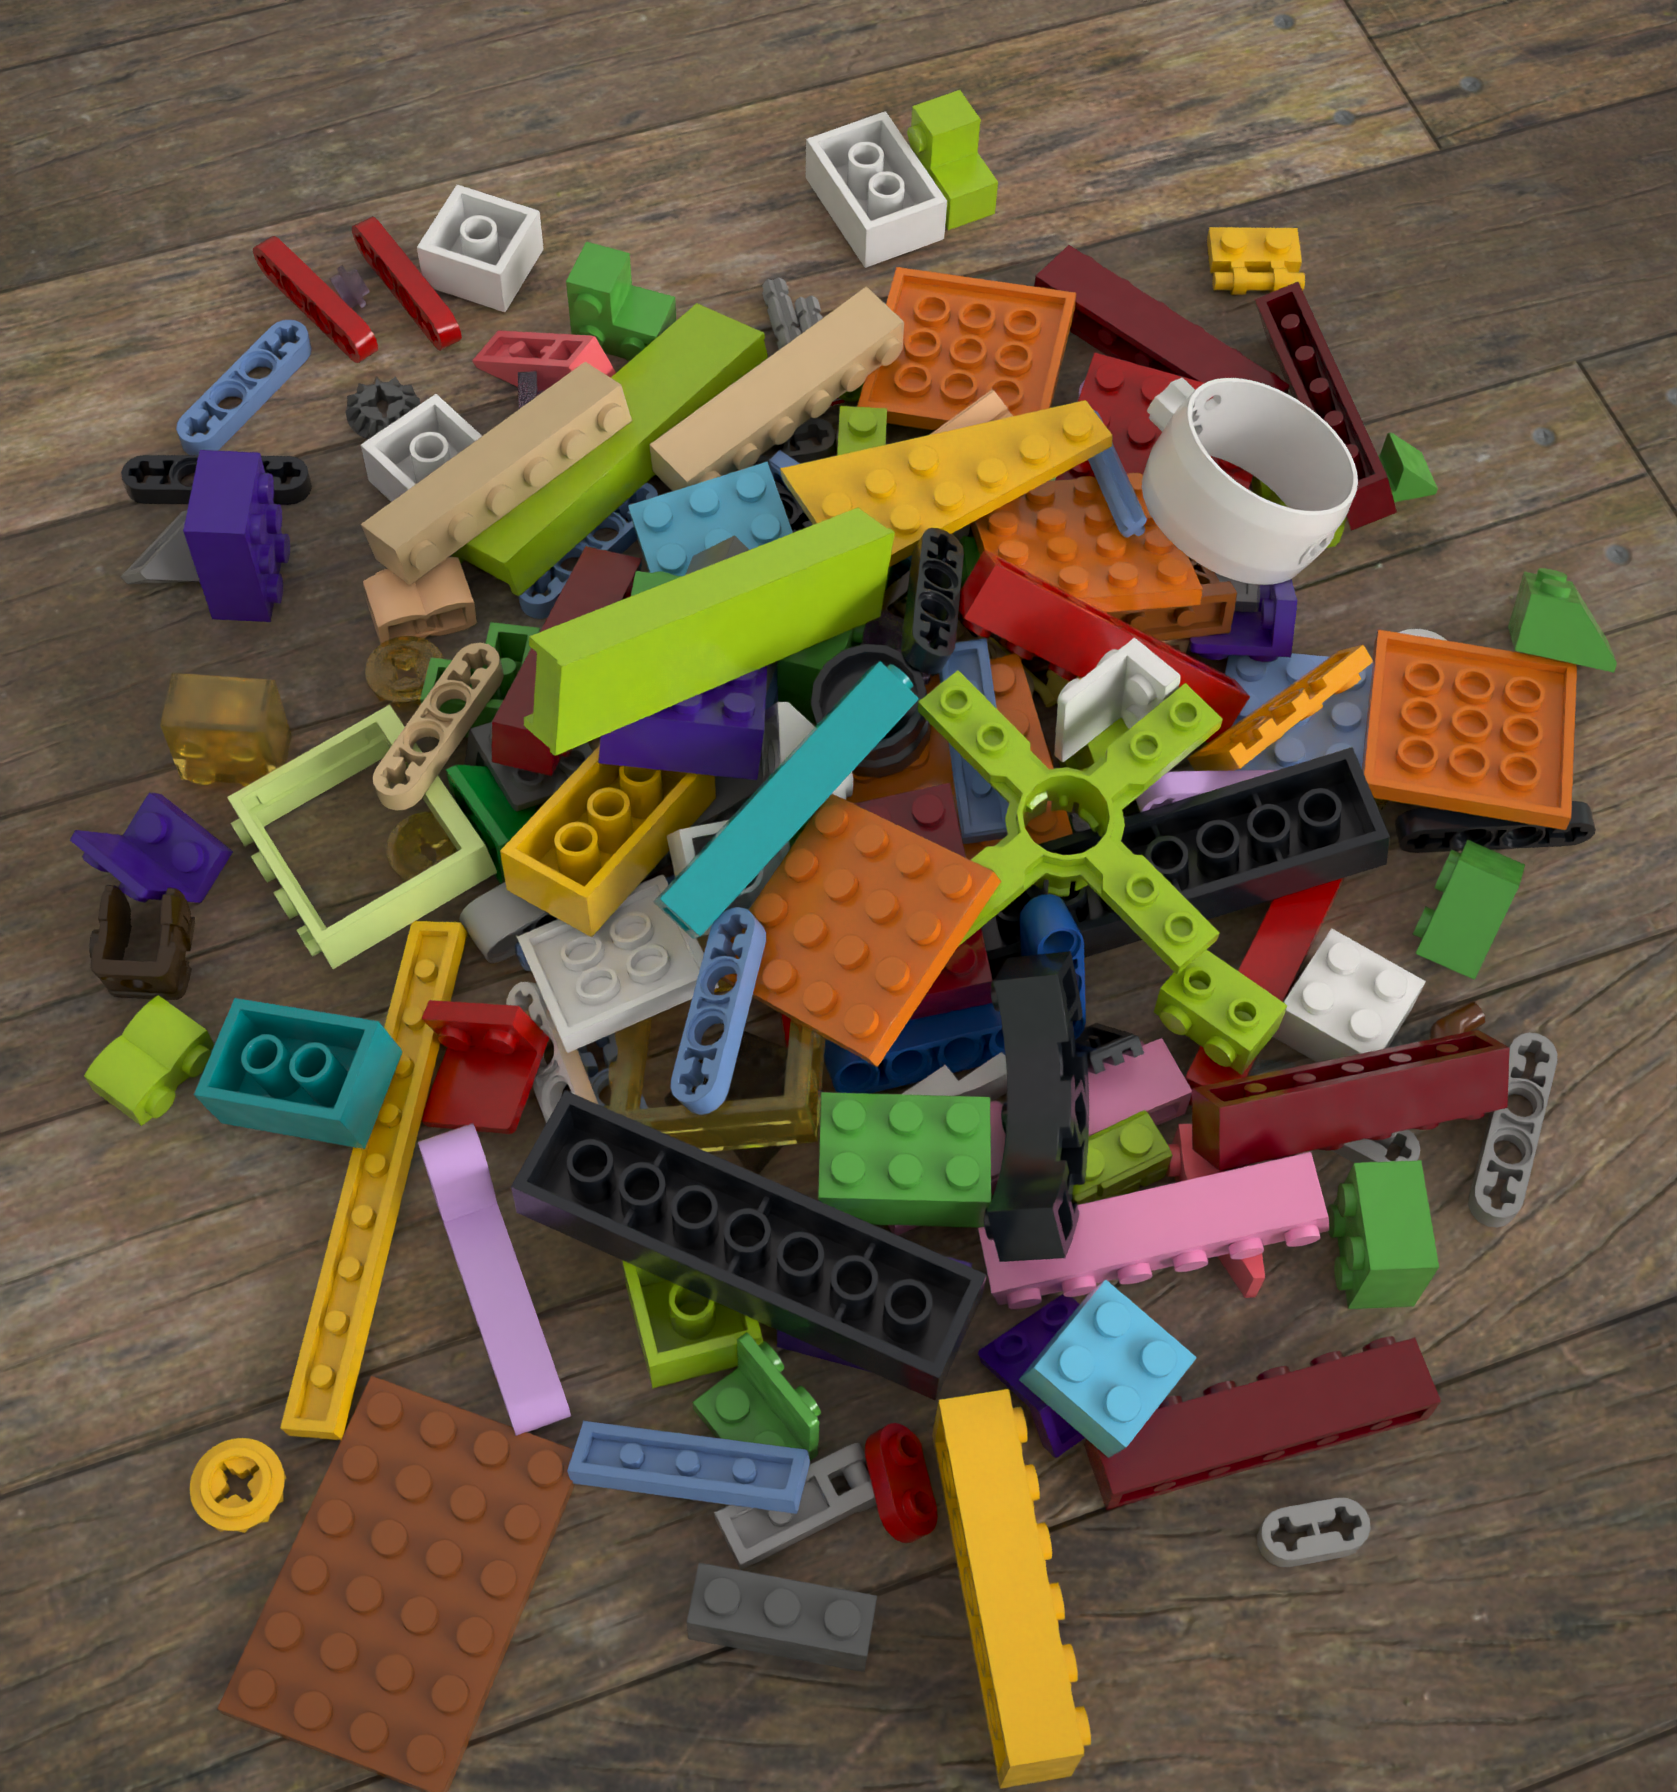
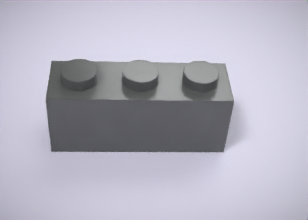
(781, 1617)

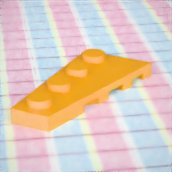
(1282, 712)

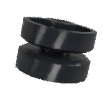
(907, 737)

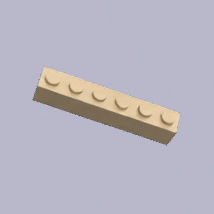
(780, 393)
(497, 473)

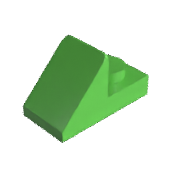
(1406, 470)

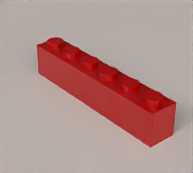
(1074, 634)

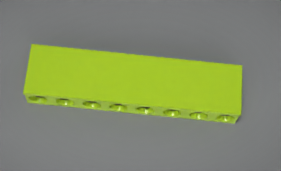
(661, 387)
(706, 628)

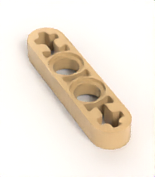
(433, 723)

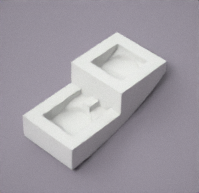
(985, 1081)

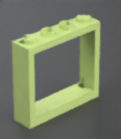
(318, 772)

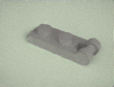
(759, 1533)

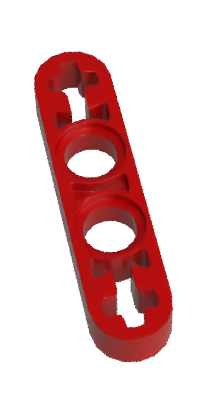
(406, 283)
(315, 299)

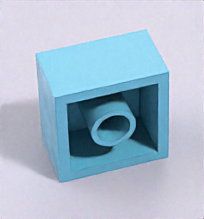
(1108, 1369)

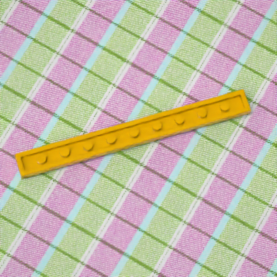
(372, 1195)

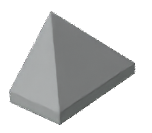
(165, 559)

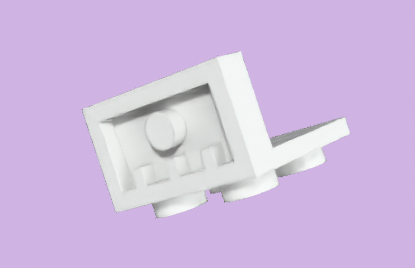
(1122, 685)

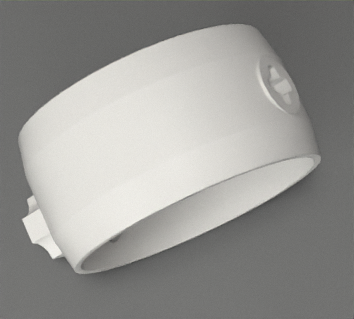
(1273, 440)

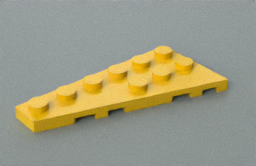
(949, 475)

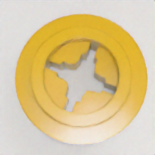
(241, 1458)

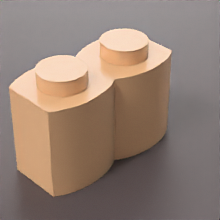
(430, 606)

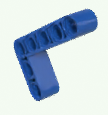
(962, 1036)

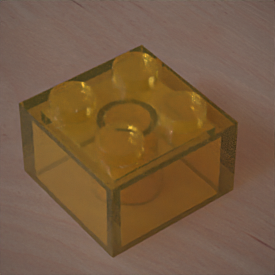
(225, 728)

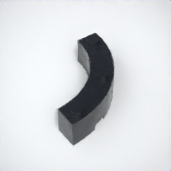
(1043, 1110)

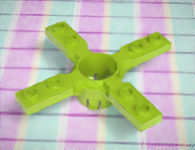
(1127, 769)

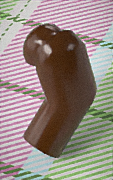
(1459, 1021)

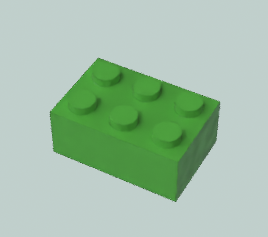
(906, 1158)

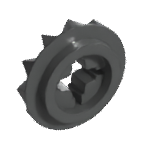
(362, 406)

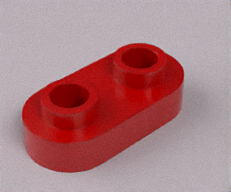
(901, 1483)

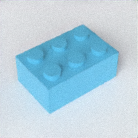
(704, 514)

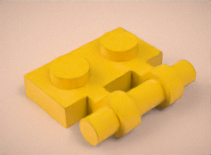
(1254, 258)

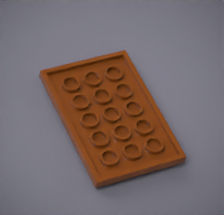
(403, 1587)

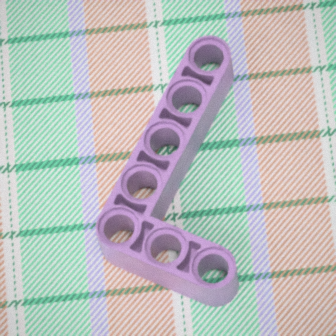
(493, 1279)

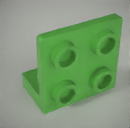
(760, 1404)

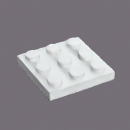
(619, 975)

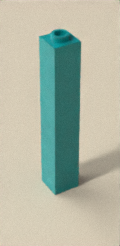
(787, 799)

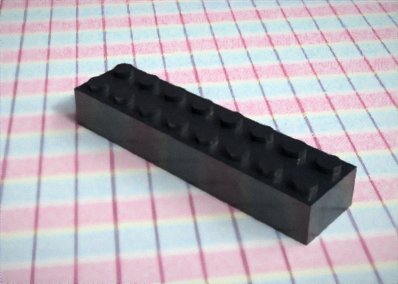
(1227, 849)
(749, 1244)

